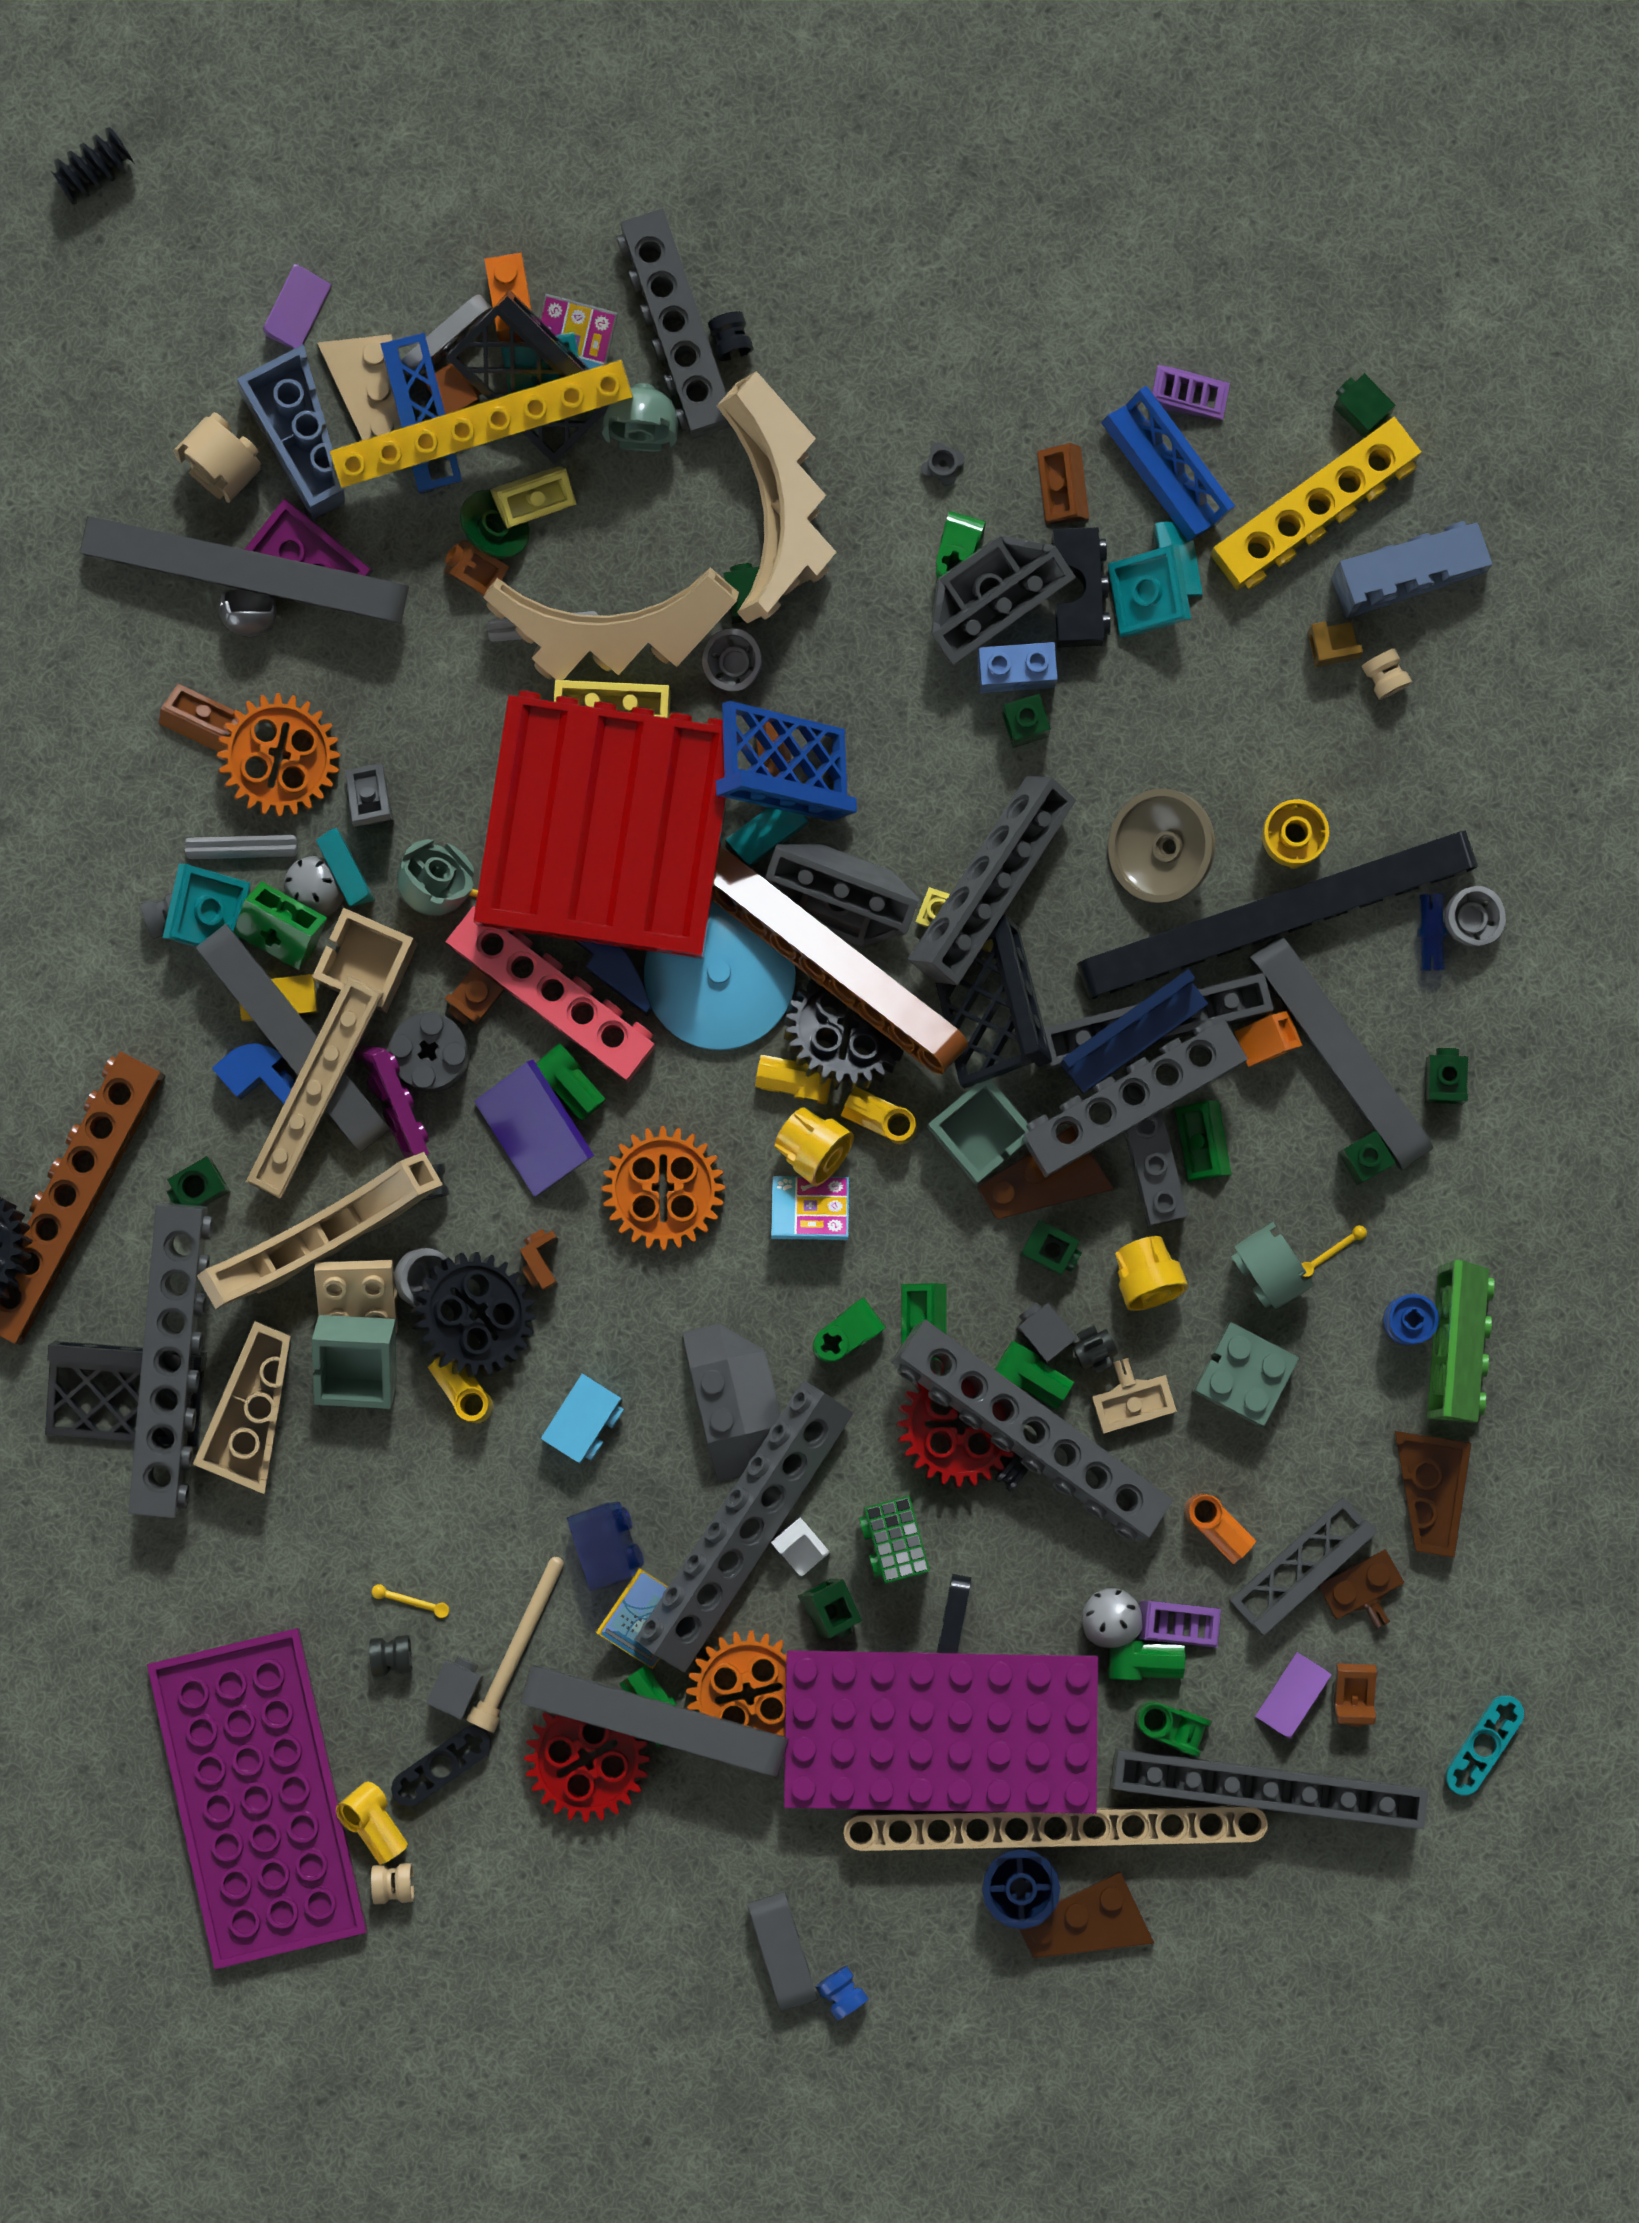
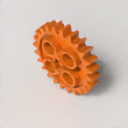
(244, 745)
(628, 1189)
(740, 1658)

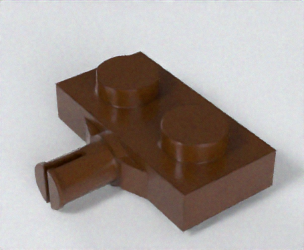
(1362, 1588)

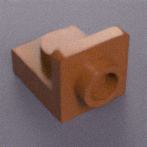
(473, 567)
(473, 997)

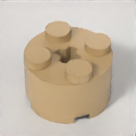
(218, 457)

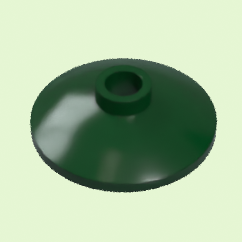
(480, 515)

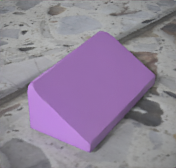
(296, 307)
(1293, 1695)

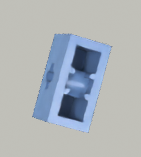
(1017, 667)

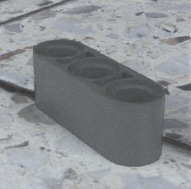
(782, 1951)

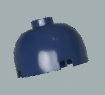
(1021, 1888)

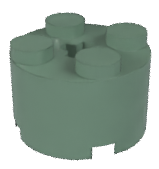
(1272, 1266)

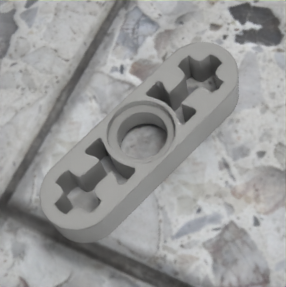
(449, 332)

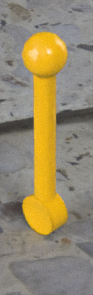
(1358, 1233)
(379, 1592)

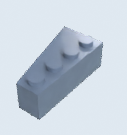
(291, 419)
(1410, 568)

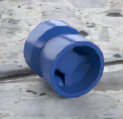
(840, 1990)

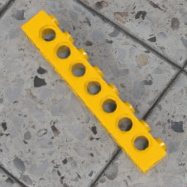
(481, 423)

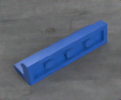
(406, 406)
(1164, 469)

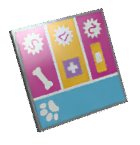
(591, 325)

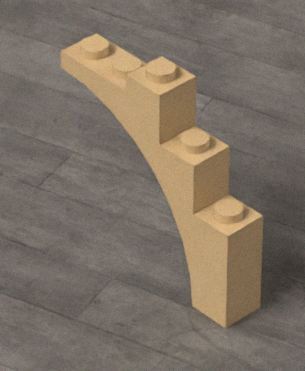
(789, 496)
(615, 640)
(321, 1234)

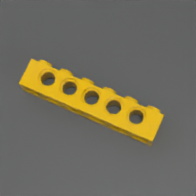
(1387, 442)

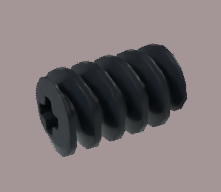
(91, 165)

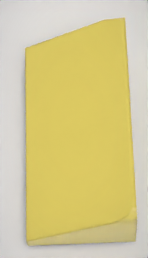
(533, 496)

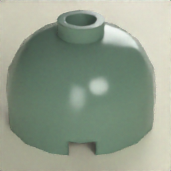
(642, 421)
(434, 878)

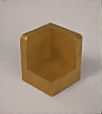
(1333, 643)

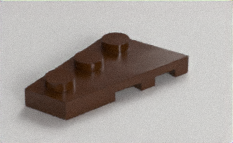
(1025, 1189)
(1434, 1488)
(1090, 1921)

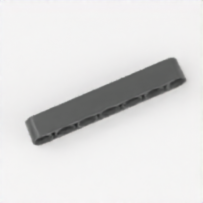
(287, 1031)
(1342, 1051)
(654, 1720)

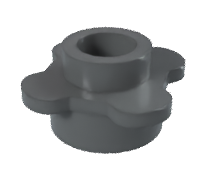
(942, 453)

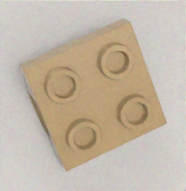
(356, 1289)

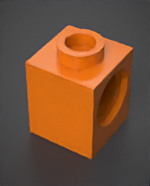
(1268, 1038)

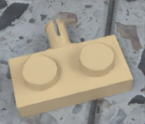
(1132, 1400)

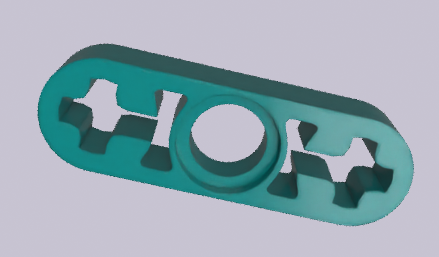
(1500, 1743)

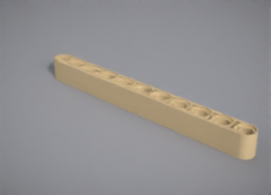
(1072, 1836)

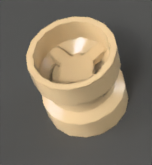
(1390, 682)
(383, 1883)

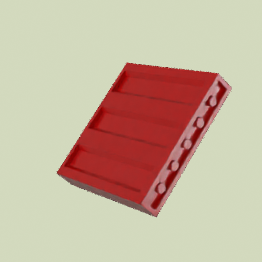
(604, 826)

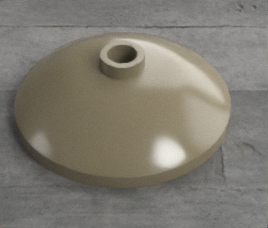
(1141, 842)

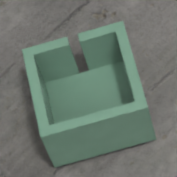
(980, 1130)
(354, 1361)
(1247, 1375)

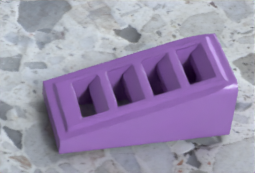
(1174, 404)
(1148, 1617)

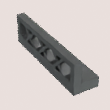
(1313, 1577)

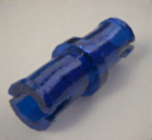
(1432, 932)

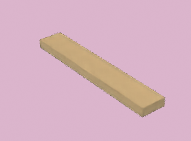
(314, 1087)

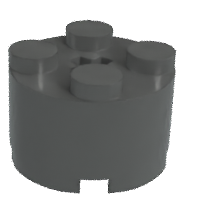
(434, 1031)

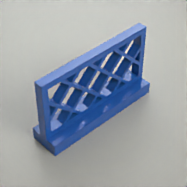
(787, 794)

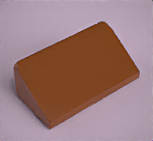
(1063, 484)
(196, 717)

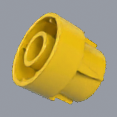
(1288, 852)
(813, 1145)
(1149, 1274)

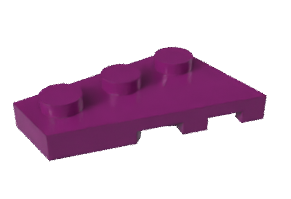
(298, 538)
(386, 1086)

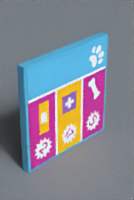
(810, 1210)

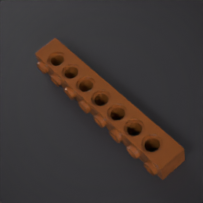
(89, 1186)

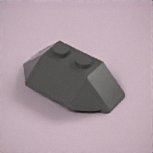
(993, 592)
(843, 892)
(732, 1395)

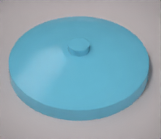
(727, 995)

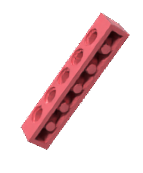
(622, 1060)

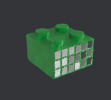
(895, 1540)

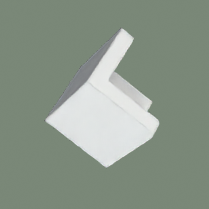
(800, 1547)

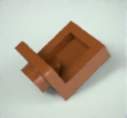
(537, 1269)
(1355, 1694)

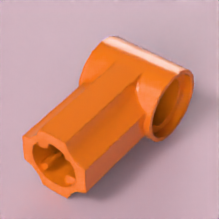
(1221, 1528)

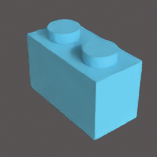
(582, 1420)

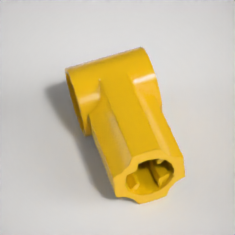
(785, 1077)
(877, 1114)
(459, 1389)
(365, 1813)

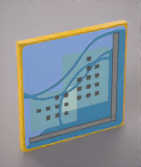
(630, 1613)

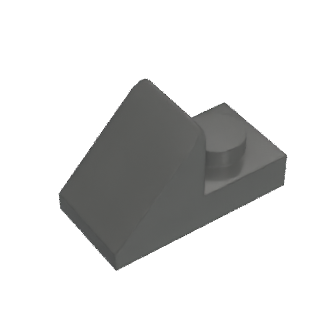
(368, 796)

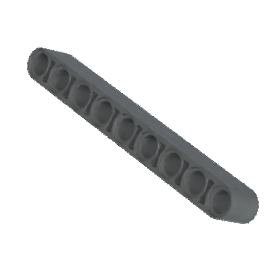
(244, 569)

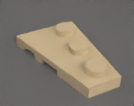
(363, 383)

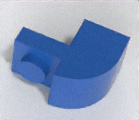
(249, 1066)

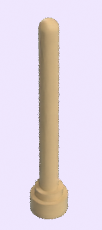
(487, 1712)

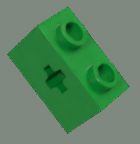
(279, 925)

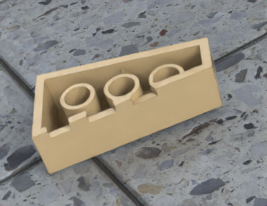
(245, 1421)

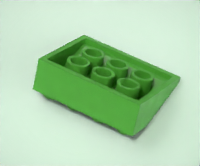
(1459, 1342)

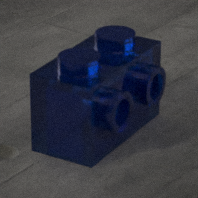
(605, 1545)

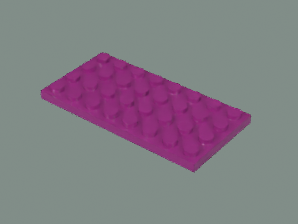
(941, 1731)
(257, 1798)

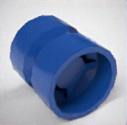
(1410, 1319)

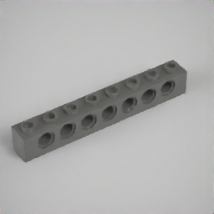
(146, 1494)
(1146, 1501)
(743, 1526)
(1269, 1788)

